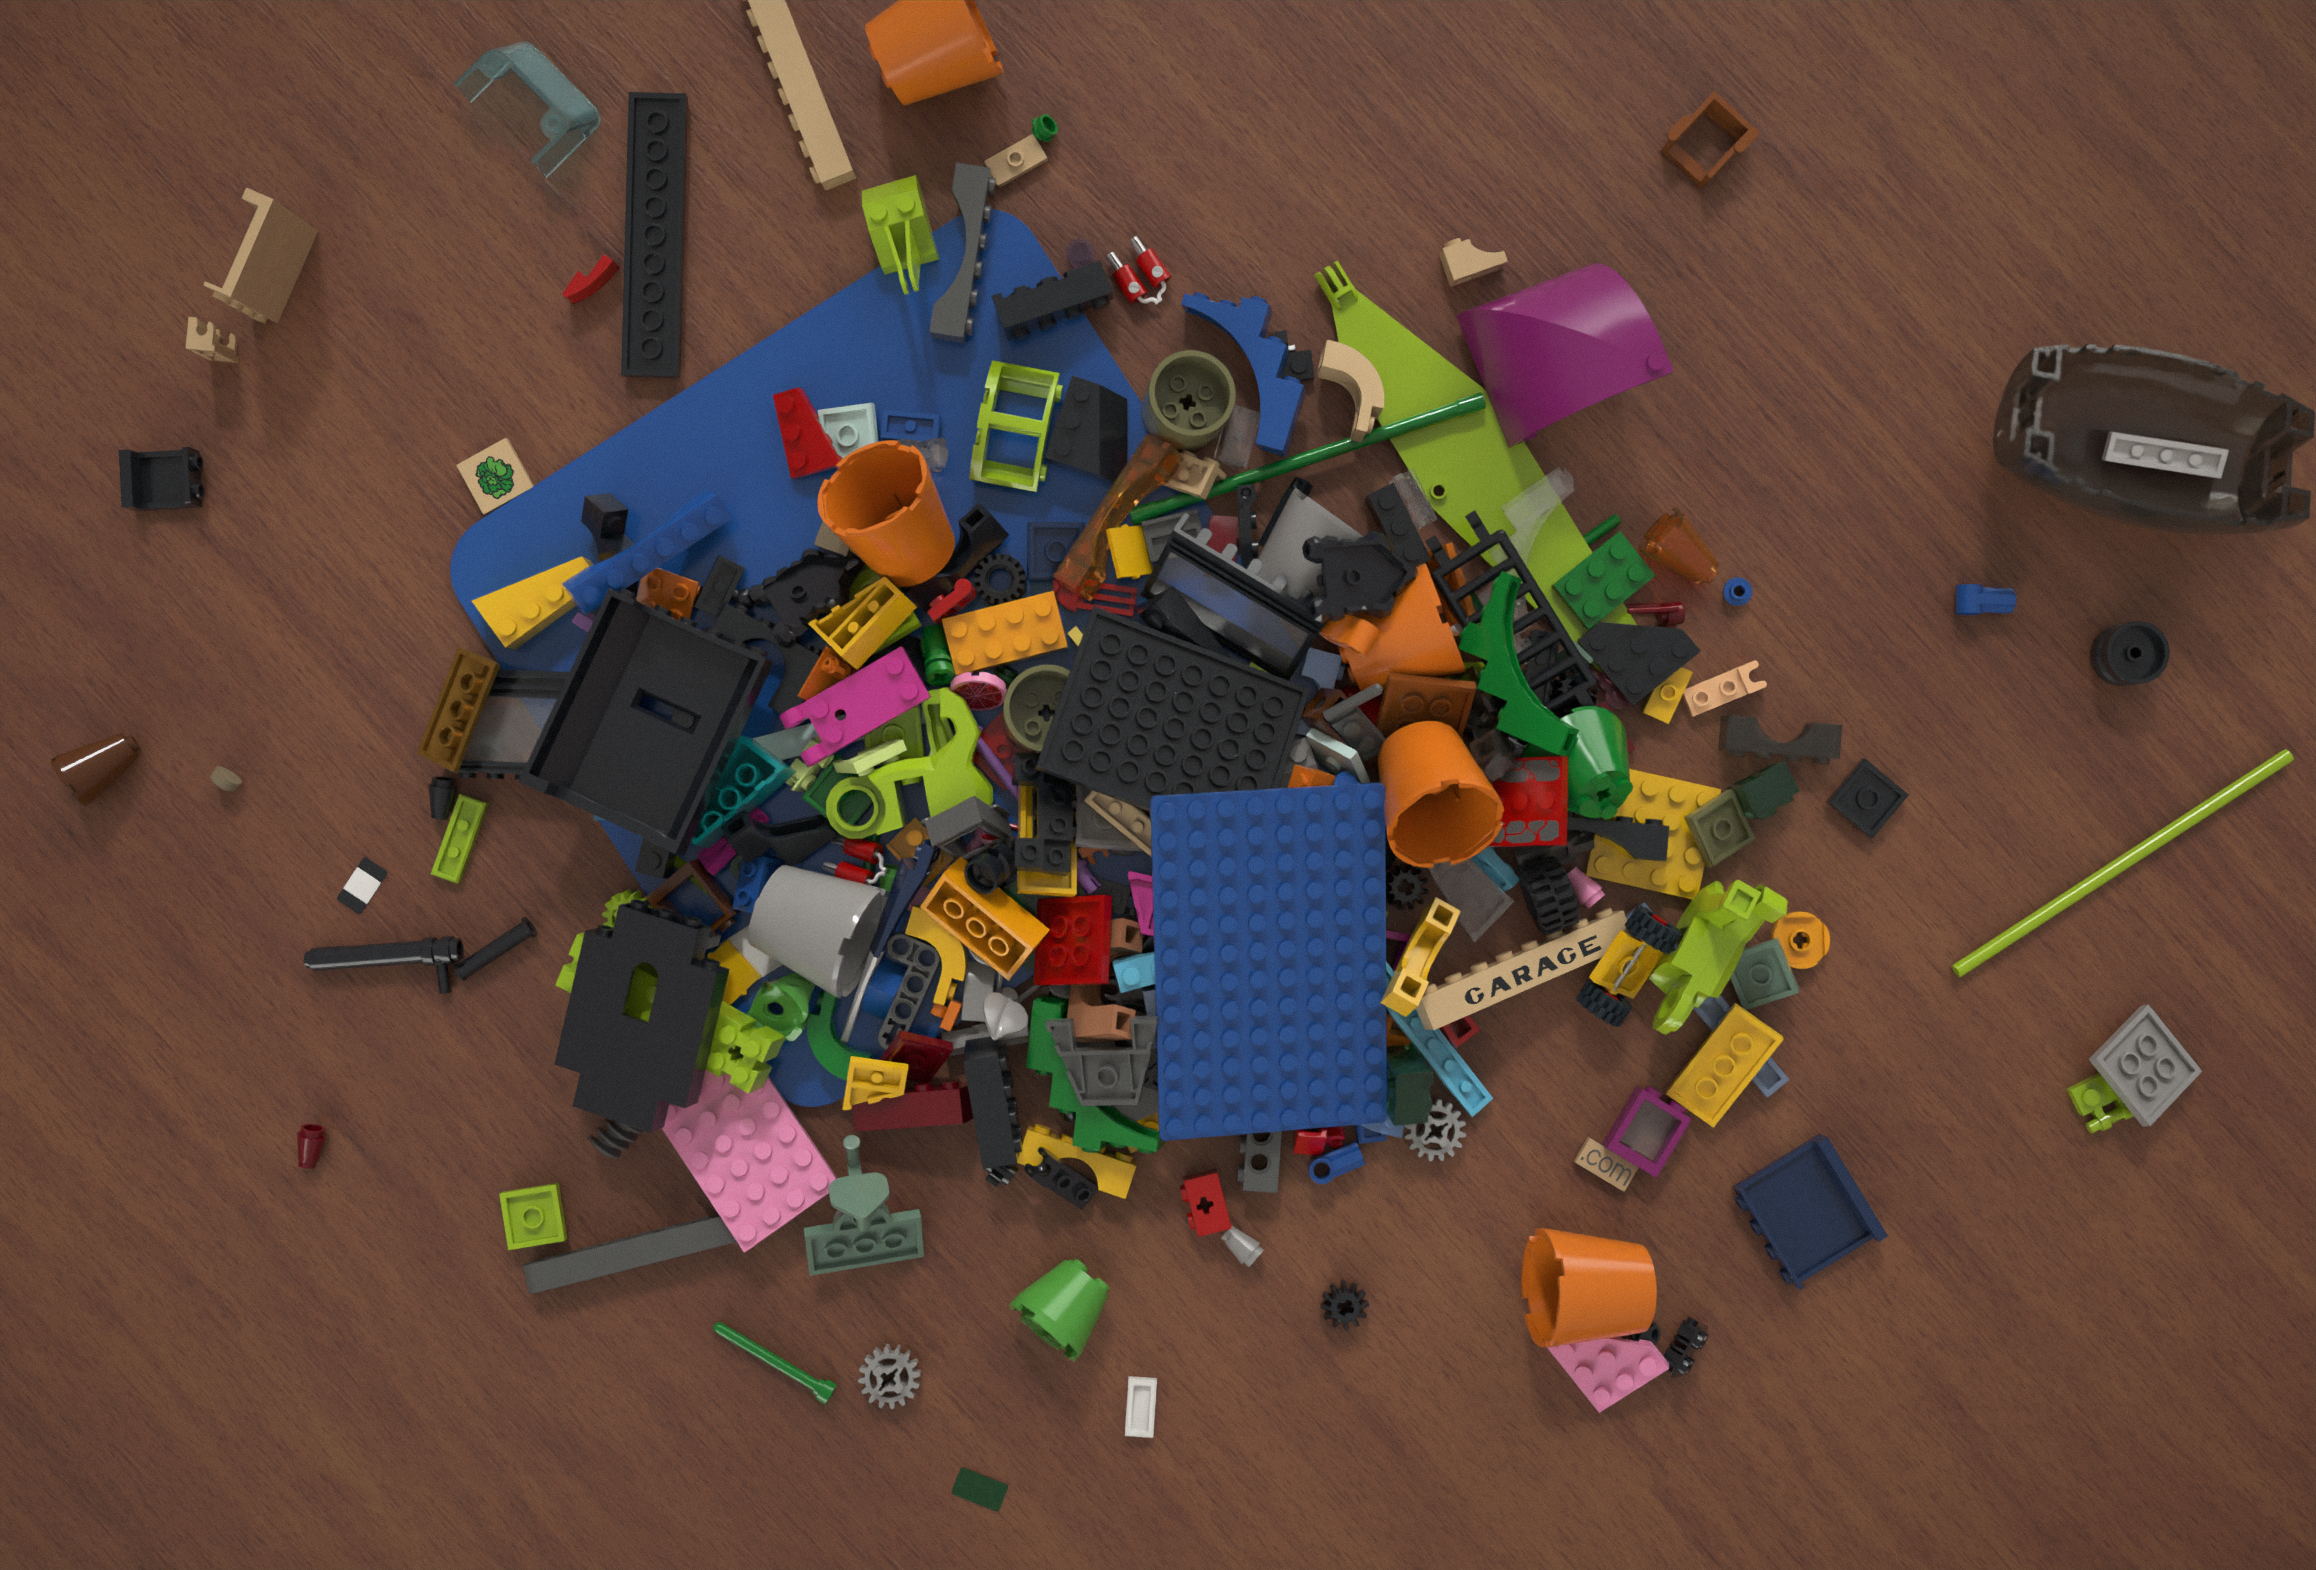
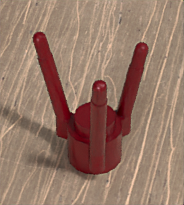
(1666, 613)

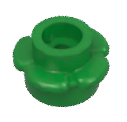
(1044, 128)

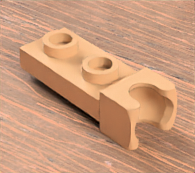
(1721, 689)

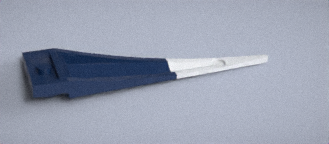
(906, 884)

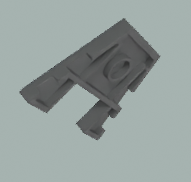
(1106, 1073)

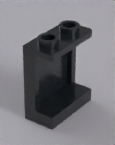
(161, 479)

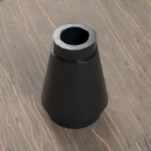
(441, 796)

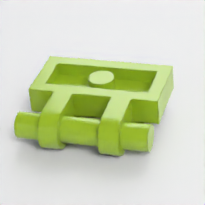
(2091, 1096)

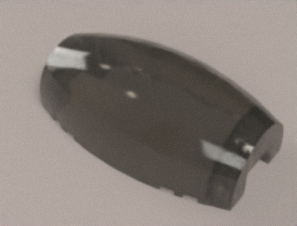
(2069, 399)

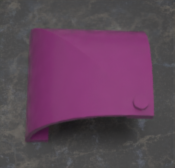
(1562, 348)

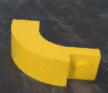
(951, 950)

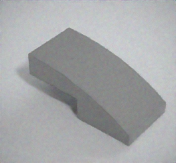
(978, 984)

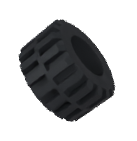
(1549, 895)

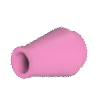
(1586, 890)

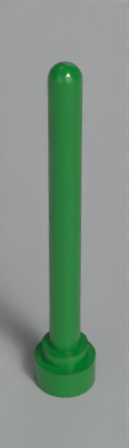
(821, 1389)

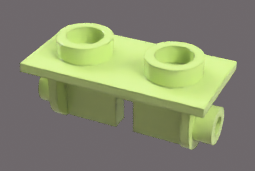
(806, 775)

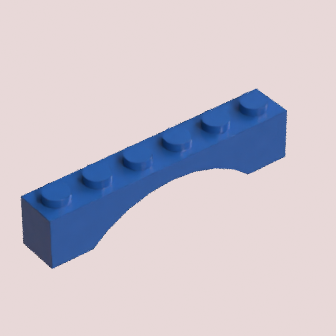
(683, 529)

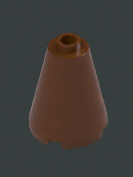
(95, 766)

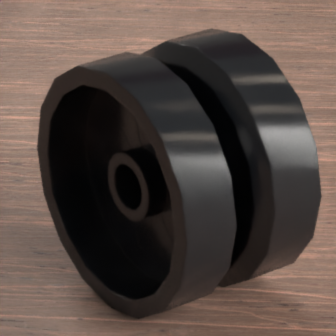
(2129, 653)

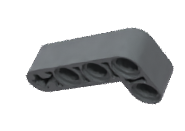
(905, 993)

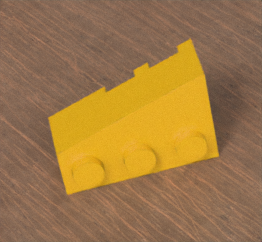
(864, 622)

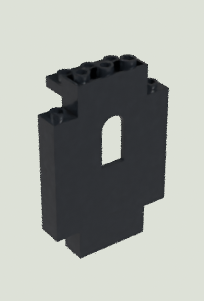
(630, 1064)

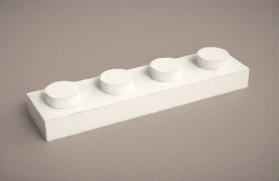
(2165, 454)

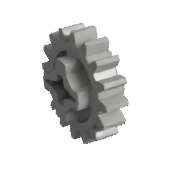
(1423, 1136)
(897, 1384)

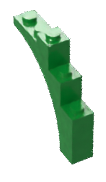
(1502, 676)
(1093, 1124)

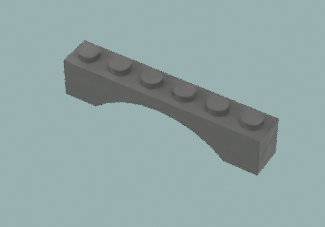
(952, 311)

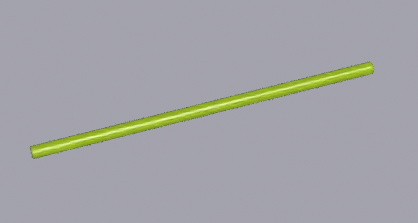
(2122, 863)

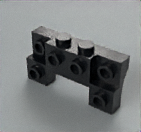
(1051, 820)

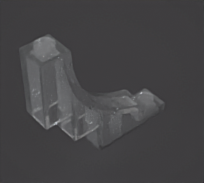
(1527, 515)

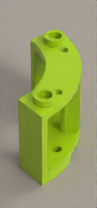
(1023, 381)

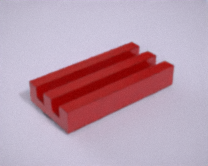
(1116, 588)

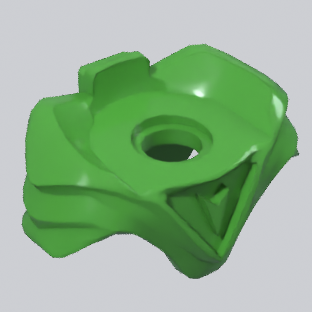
(793, 995)

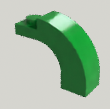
(824, 1041)

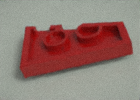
(804, 439)

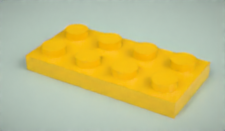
(1037, 882)
(1724, 1065)

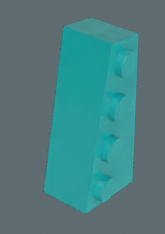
(744, 784)

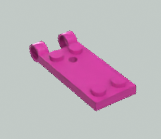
(868, 698)

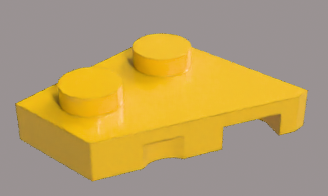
(873, 1081)

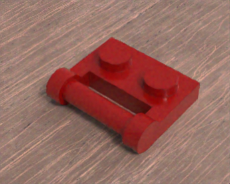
(948, 606)

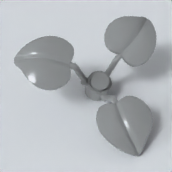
(1003, 1008)

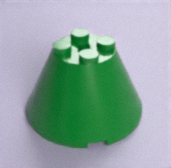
(1596, 763)

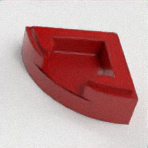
(1065, 597)

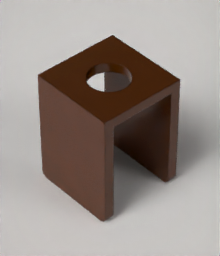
(1314, 717)

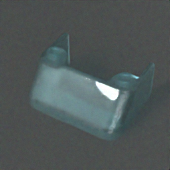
(570, 113)

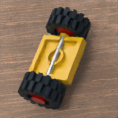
(1627, 965)

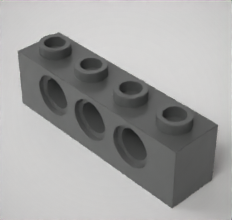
(1265, 1177)

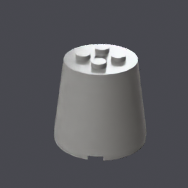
(1283, 550)
(817, 926)

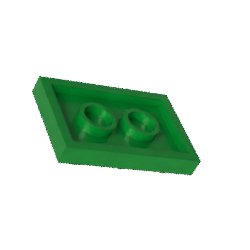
(1603, 580)

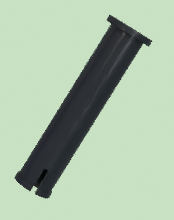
(495, 949)

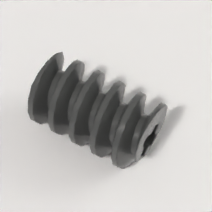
(614, 1138)

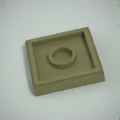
(1719, 828)

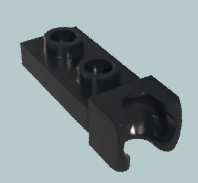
(1062, 1179)

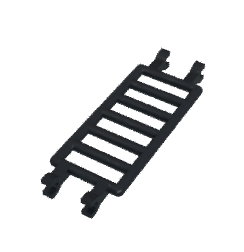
(1528, 586)

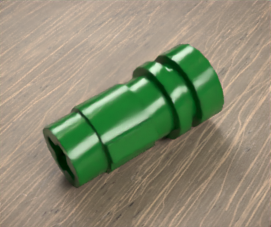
(935, 650)

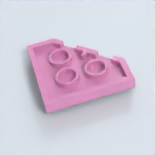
(1610, 1367)

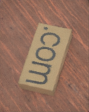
(1606, 1164)

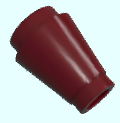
(310, 1144)

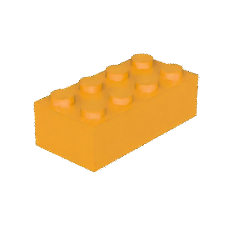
(1005, 633)
(986, 923)

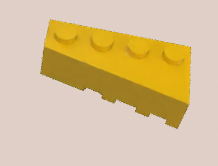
(529, 605)

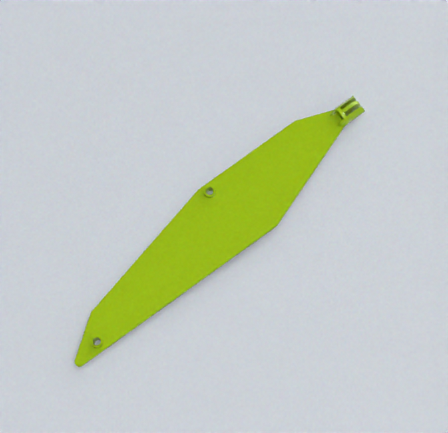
(1461, 454)

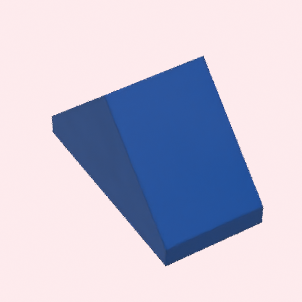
(883, 988)

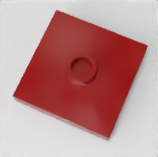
(1001, 746)

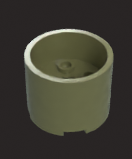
(1193, 379)
(1025, 699)

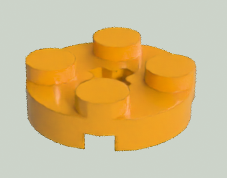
(1810, 927)

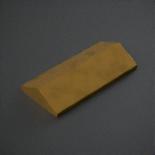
(458, 709)

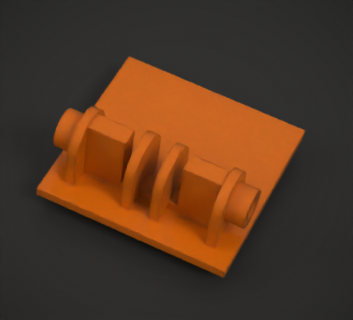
(668, 591)
(827, 672)

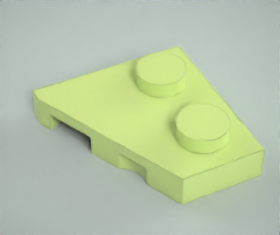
(866, 759)

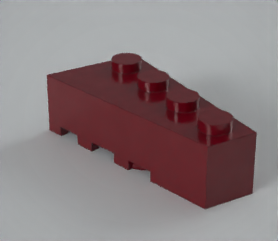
(918, 1107)

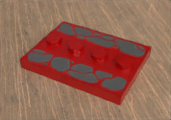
(1534, 803)

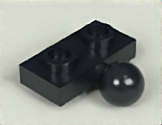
(721, 587)

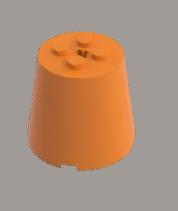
(931, 47)
(889, 512)
(1409, 639)
(1435, 796)
(1585, 1288)

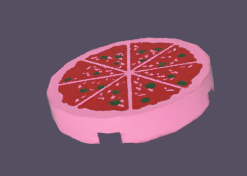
(980, 691)

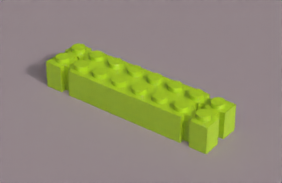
(736, 1044)

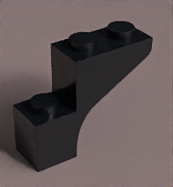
(607, 523)
(789, 839)

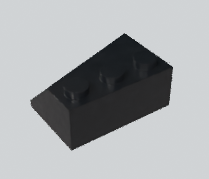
(1090, 432)

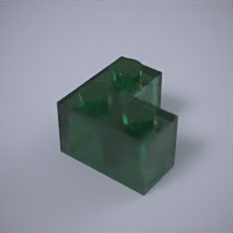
(1765, 790)
(1408, 1086)

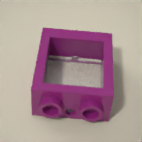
(1648, 1128)

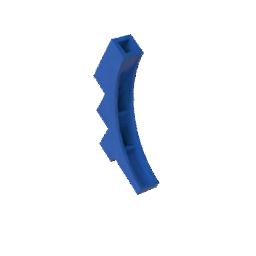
(1247, 326)

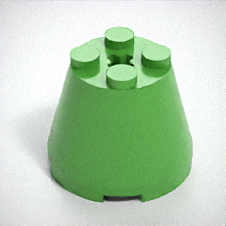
(1063, 1306)

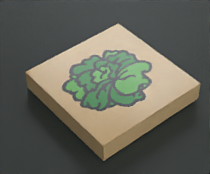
(495, 476)

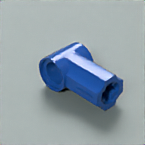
(1975, 600)
(1339, 1162)

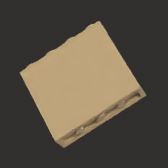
(266, 260)

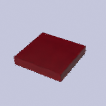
(920, 1052)

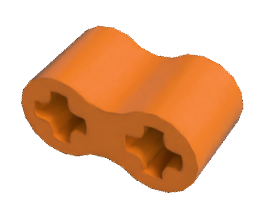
(1351, 634)

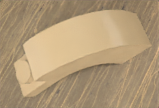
(1360, 378)

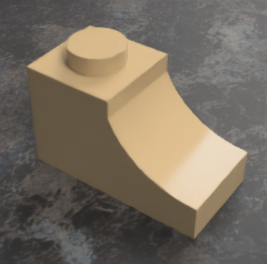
(1465, 262)

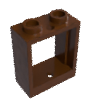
(660, 895)

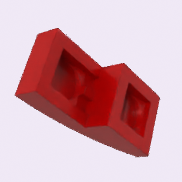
(583, 287)

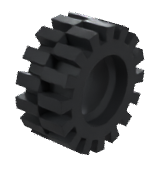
(992, 564)

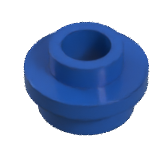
(1728, 591)

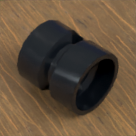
(990, 868)

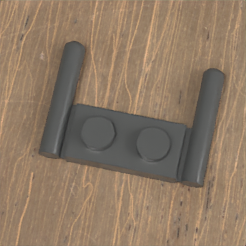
(1354, 725)

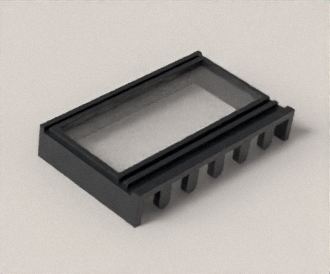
(1235, 602)
(511, 722)

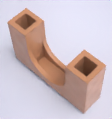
(1091, 1018)

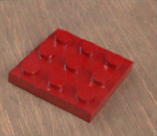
(1078, 941)

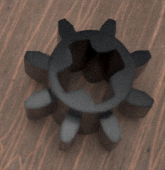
(1000, 1174)

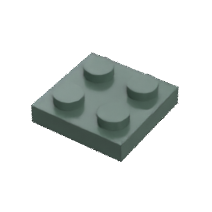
(1763, 975)

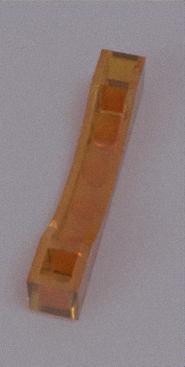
(1147, 470)

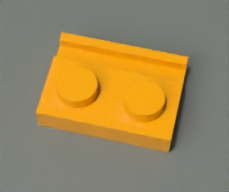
(907, 841)

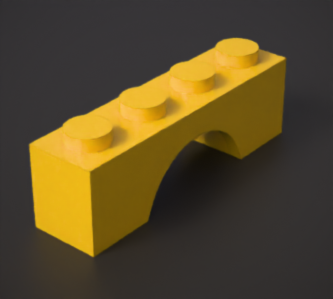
(1413, 968)
(1112, 1171)

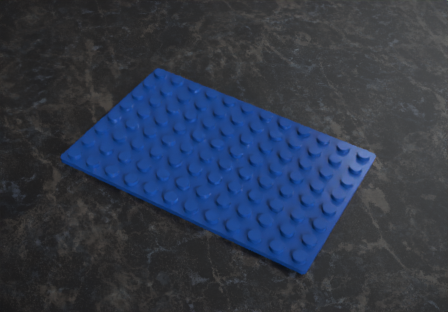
(1269, 959)

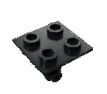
(1697, 1337)

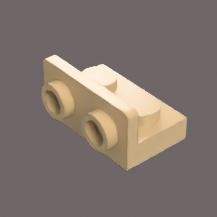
(1195, 475)

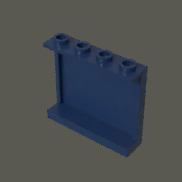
(1807, 1210)

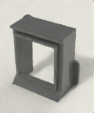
(963, 818)

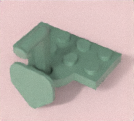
(862, 1227)

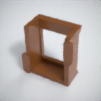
(1723, 116)

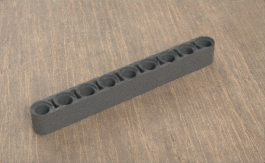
(626, 1253)

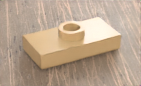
(1016, 160)

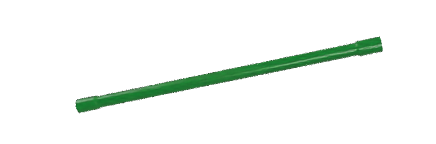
(1459, 408)

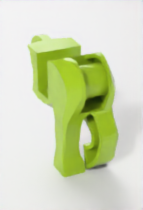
(946, 771)
(1712, 943)

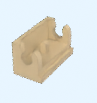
(206, 342)

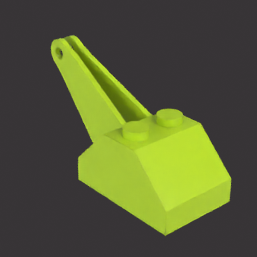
(900, 228)

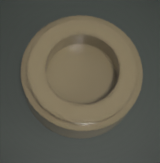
(225, 779)

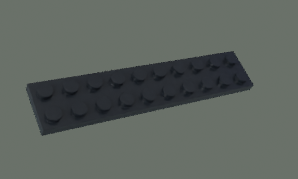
(654, 235)

